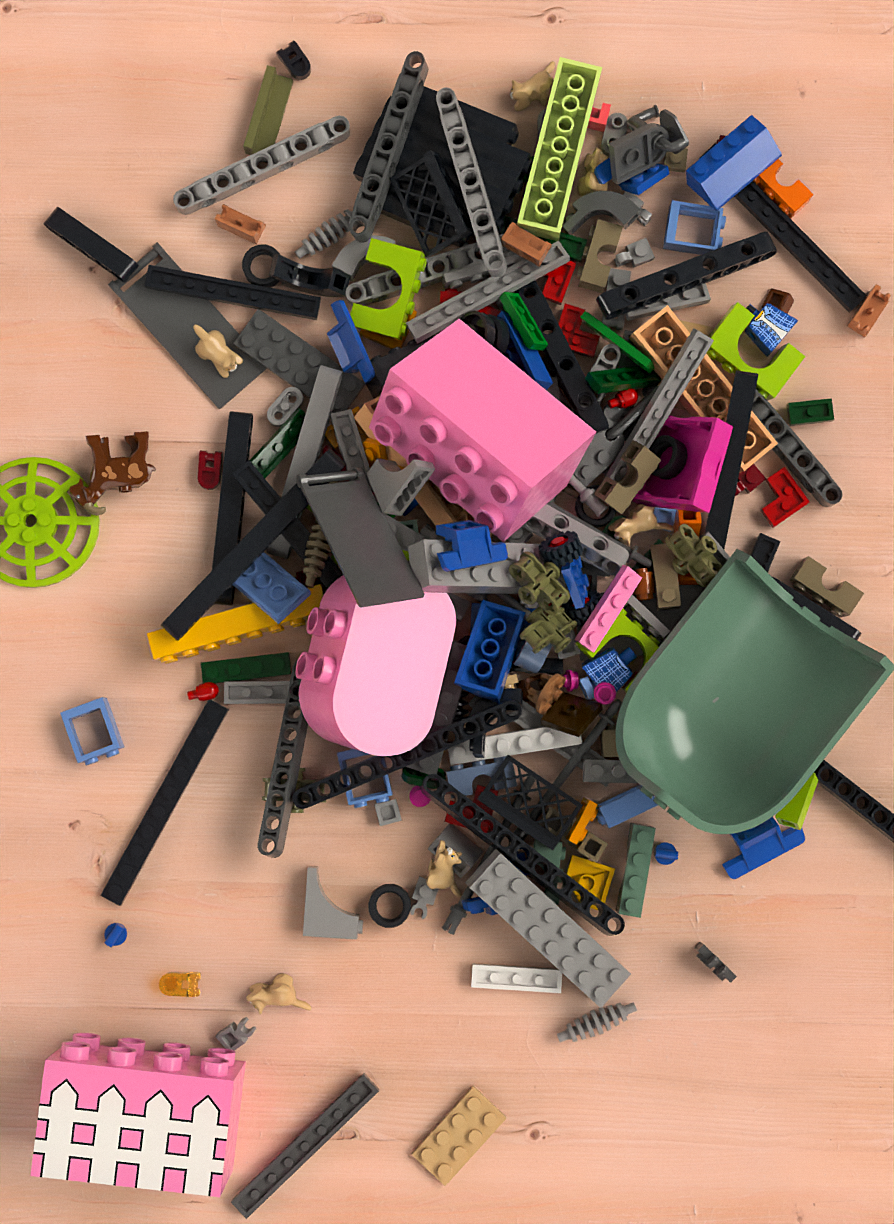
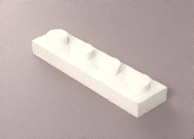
(516, 978)

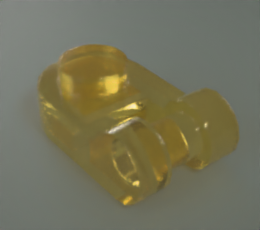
(172, 984)

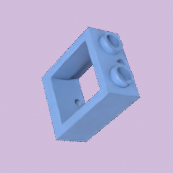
(694, 210)
(84, 709)
(362, 800)
(623, 807)

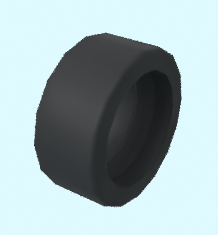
(253, 252)
(677, 460)
(594, 522)
(372, 905)

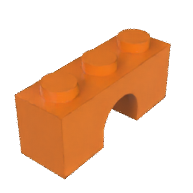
(787, 198)

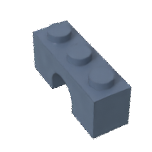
(462, 778)

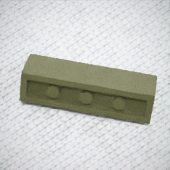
(268, 111)

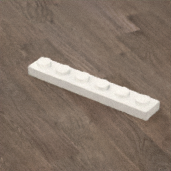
(514, 743)

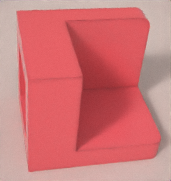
(599, 118)

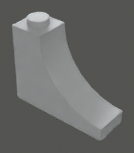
(398, 487)
(323, 917)

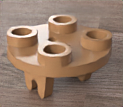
(549, 694)

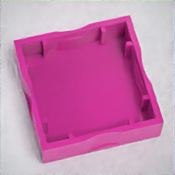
(696, 484)

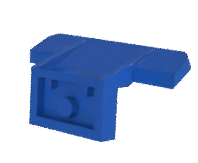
(636, 184)
(348, 344)
(470, 546)
(761, 846)

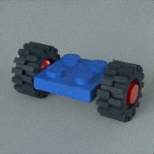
(566, 550)

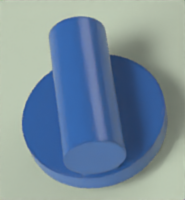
(665, 853)
(115, 934)

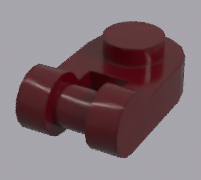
(209, 477)

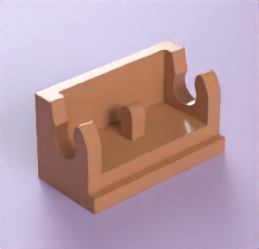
(240, 224)
(525, 244)
(869, 311)

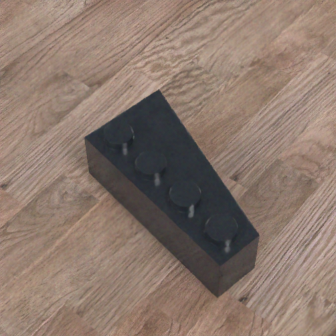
(384, 364)

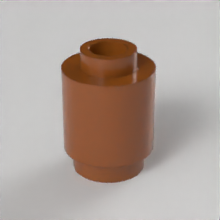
(646, 587)

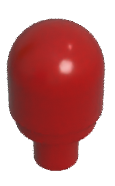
(624, 399)
(204, 692)

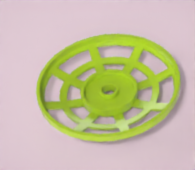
(46, 523)

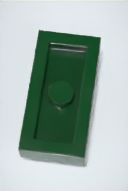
(810, 412)

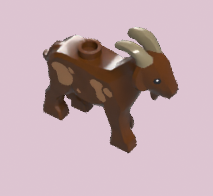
(113, 473)

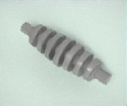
(323, 236)
(596, 1022)

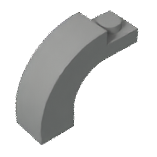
(353, 256)

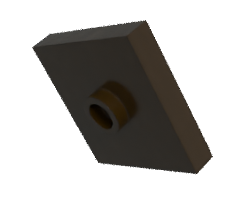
(571, 714)

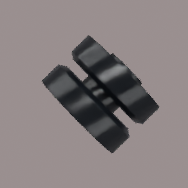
(490, 328)

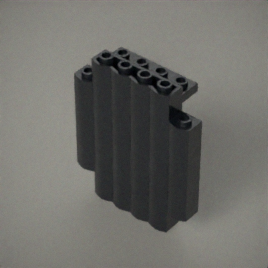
(498, 161)

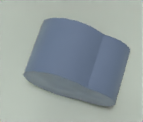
(527, 659)

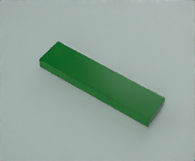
(613, 338)

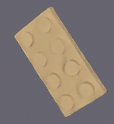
(459, 1135)

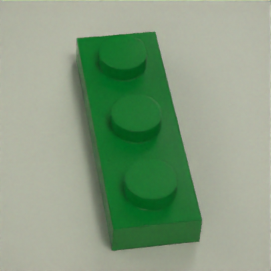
(523, 321)

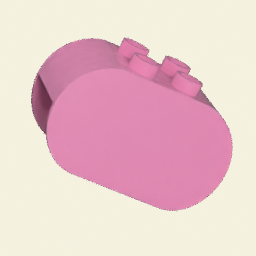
(374, 669)

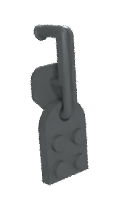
(602, 451)

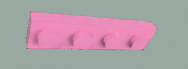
(608, 608)

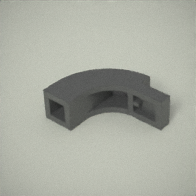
(602, 203)

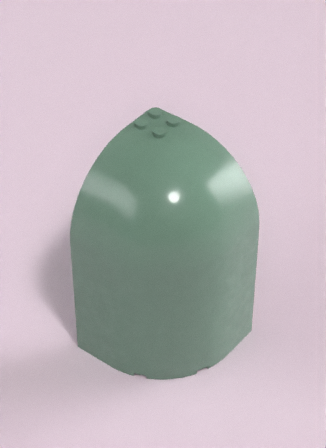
(781, 707)

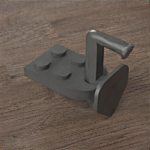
(645, 144)

